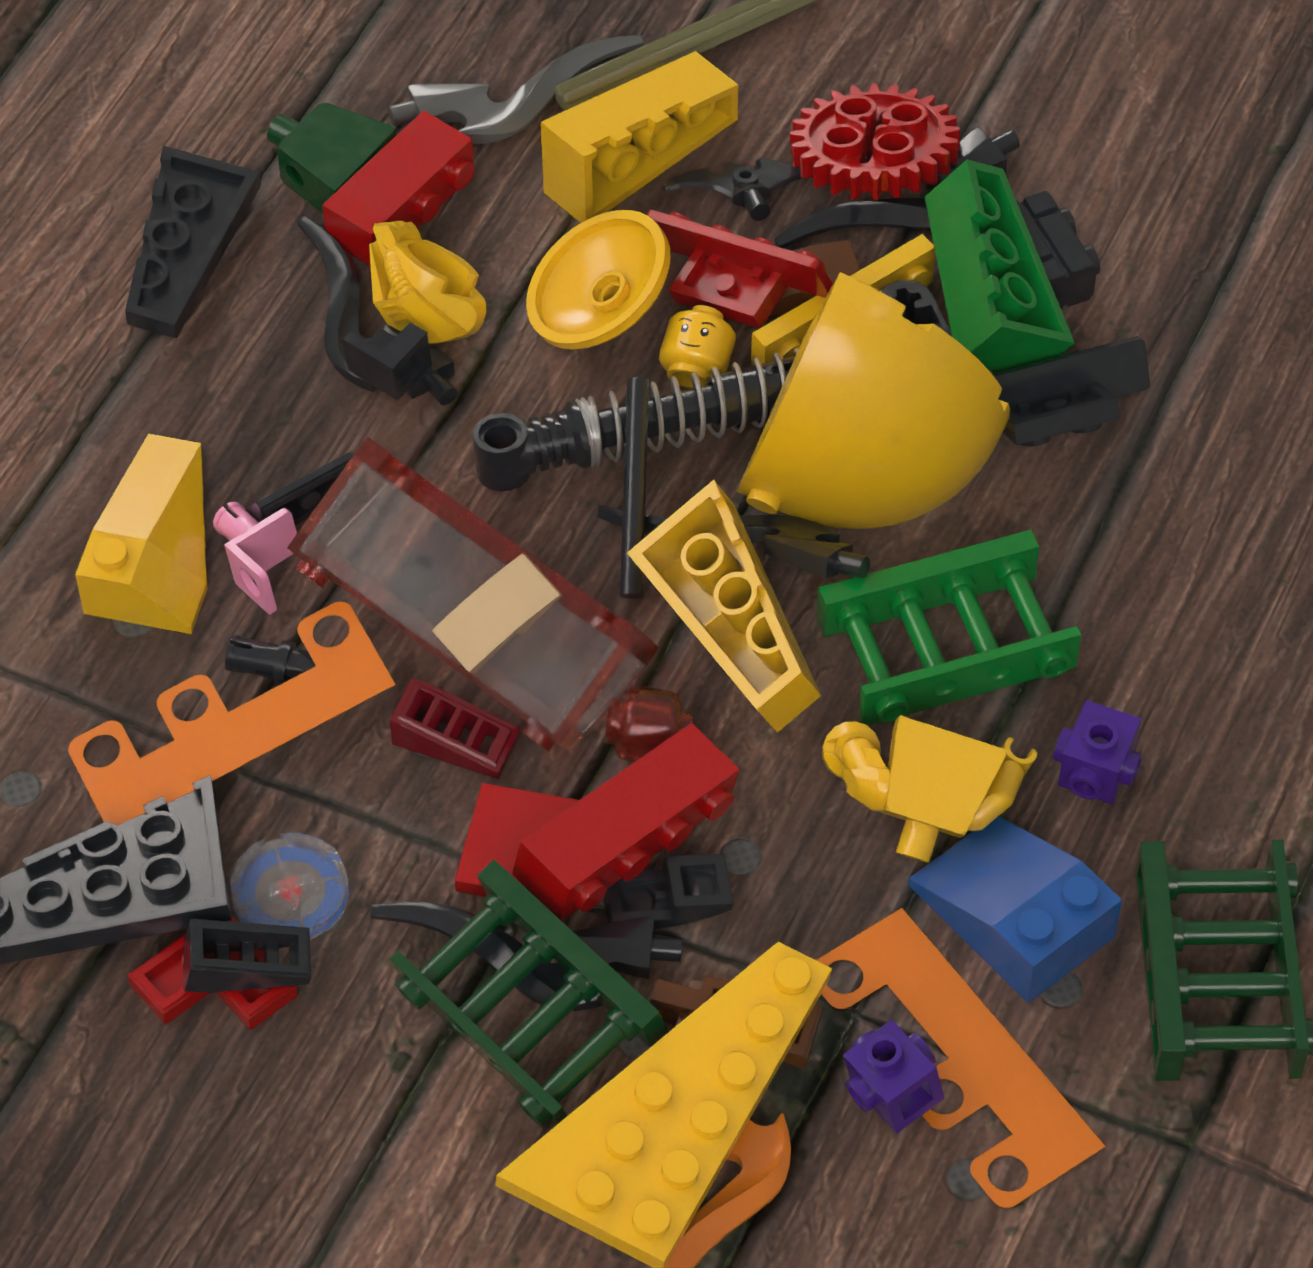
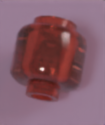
(643, 720)

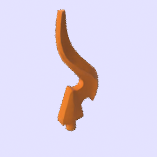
(764, 1165)

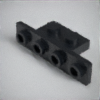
(1071, 390)

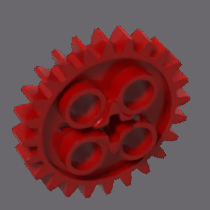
(905, 149)

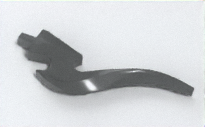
(496, 121)

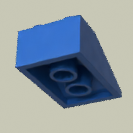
(1020, 904)

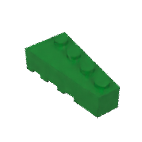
(992, 272)

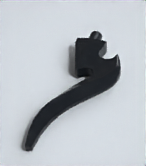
(900, 212)
(344, 317)
(786, 539)
(623, 945)

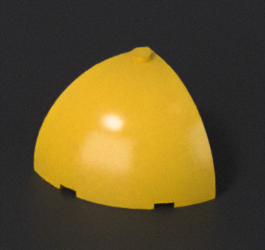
(874, 418)

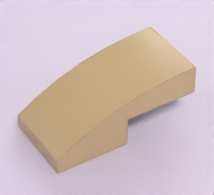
(496, 612)

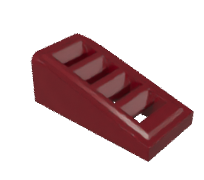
(440, 705)

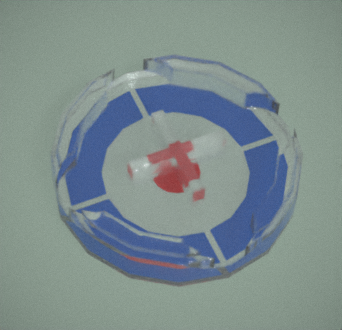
(290, 883)

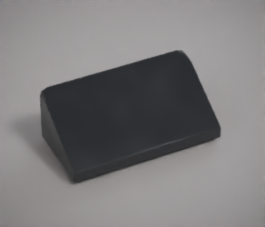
(303, 494)

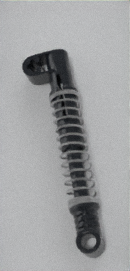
(511, 450)

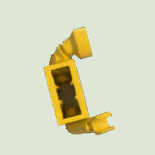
(931, 779)

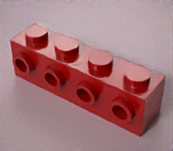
(626, 823)

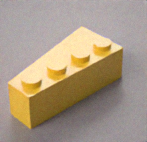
(633, 134)
(721, 592)

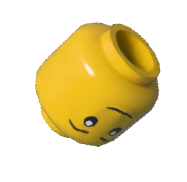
(696, 343)

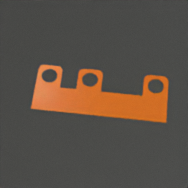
(230, 739)
(979, 1053)

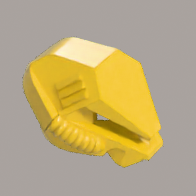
(423, 284)

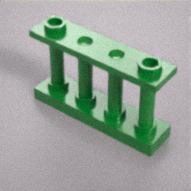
(937, 581)

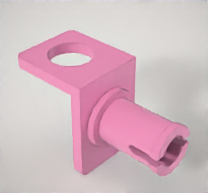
(255, 549)

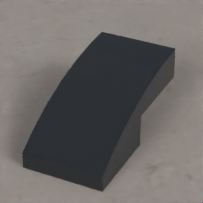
(678, 894)

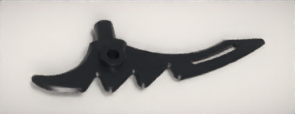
(742, 184)

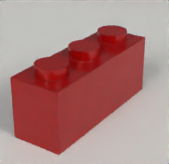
(400, 183)

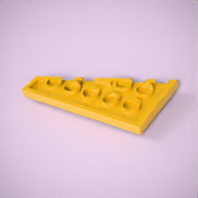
(659, 1132)

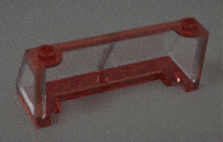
(422, 554)

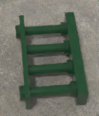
(544, 940)
(1172, 986)

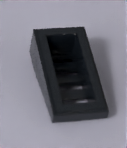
(223, 974)

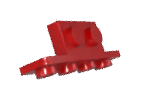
(735, 272)

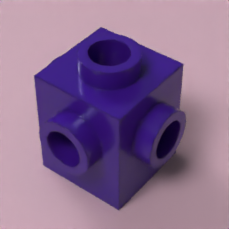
(1099, 753)
(893, 1075)

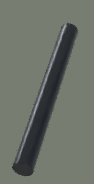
(634, 484)

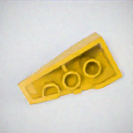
(150, 542)

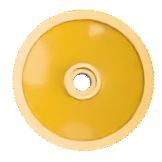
(598, 279)

